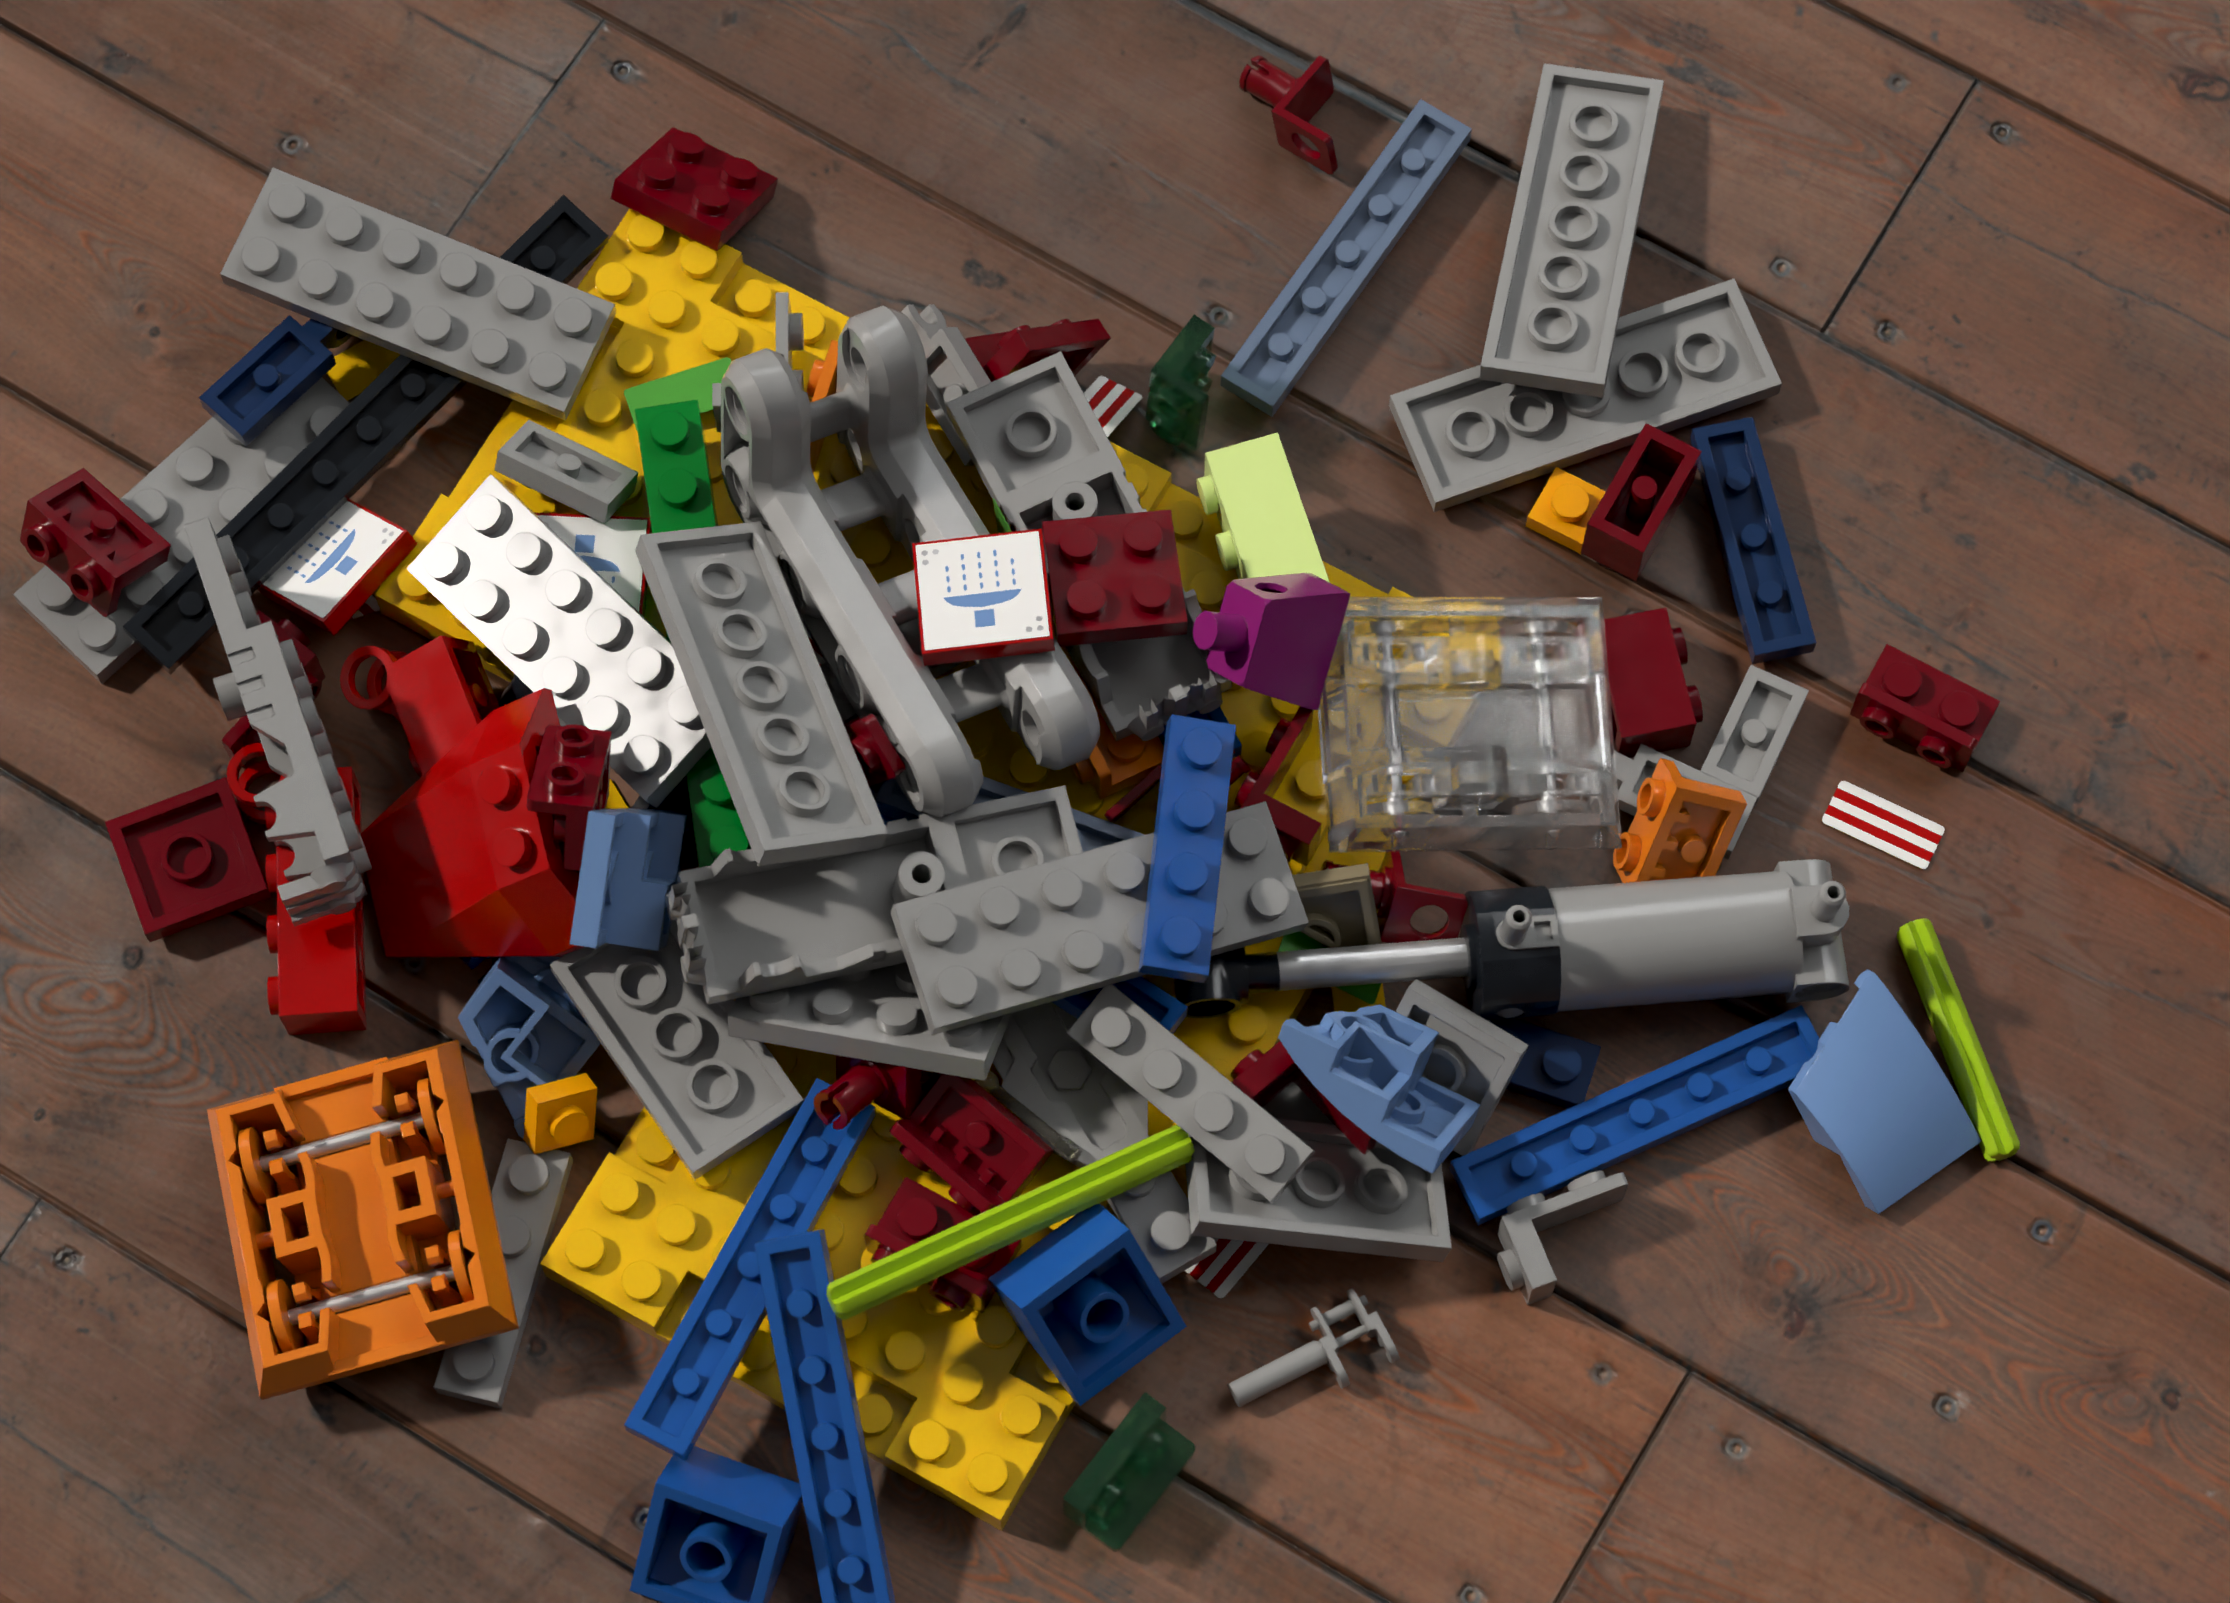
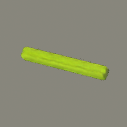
(1958, 1039)

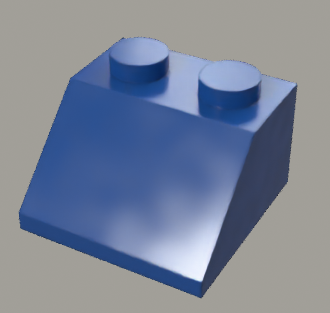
(1088, 1301)
(716, 1532)

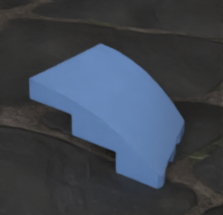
(624, 875)
(526, 1029)
(1373, 1074)
(1881, 1099)

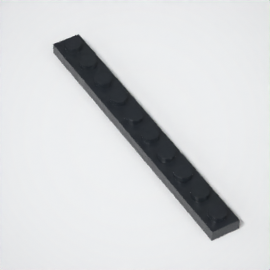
(343, 456)

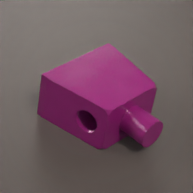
(1275, 635)

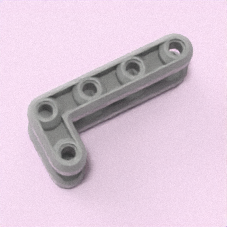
(843, 608)

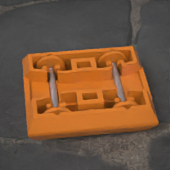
(363, 1221)

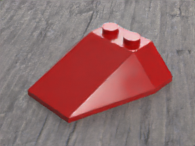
(465, 859)

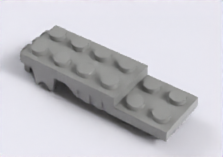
(1053, 462)
(278, 699)
(830, 915)

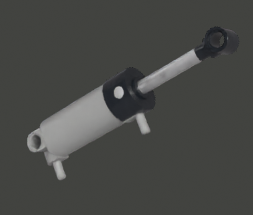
(1588, 948)

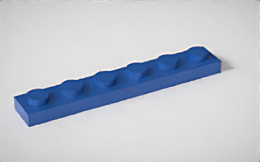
(1636, 1115)
(732, 1297)
(824, 1420)

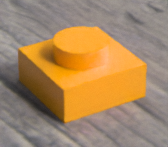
(1564, 509)
(560, 1113)

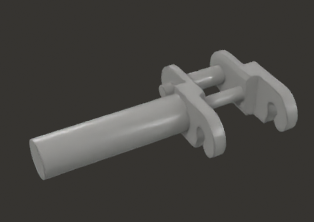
(1316, 1352)

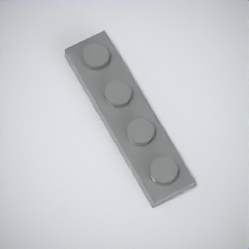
(1191, 1092)
(526, 1209)

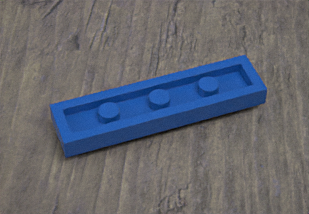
(1187, 849)

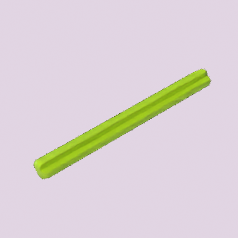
(1009, 1222)

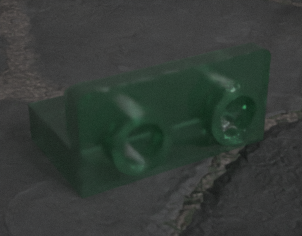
(1180, 386)
(1128, 1475)

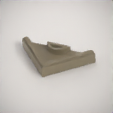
(1339, 906)

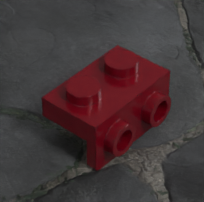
(971, 1144)

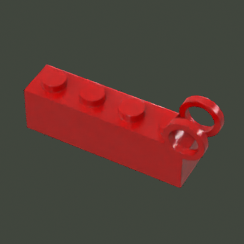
(432, 691)
(318, 961)

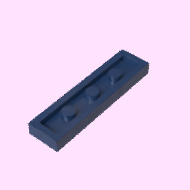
(1753, 541)

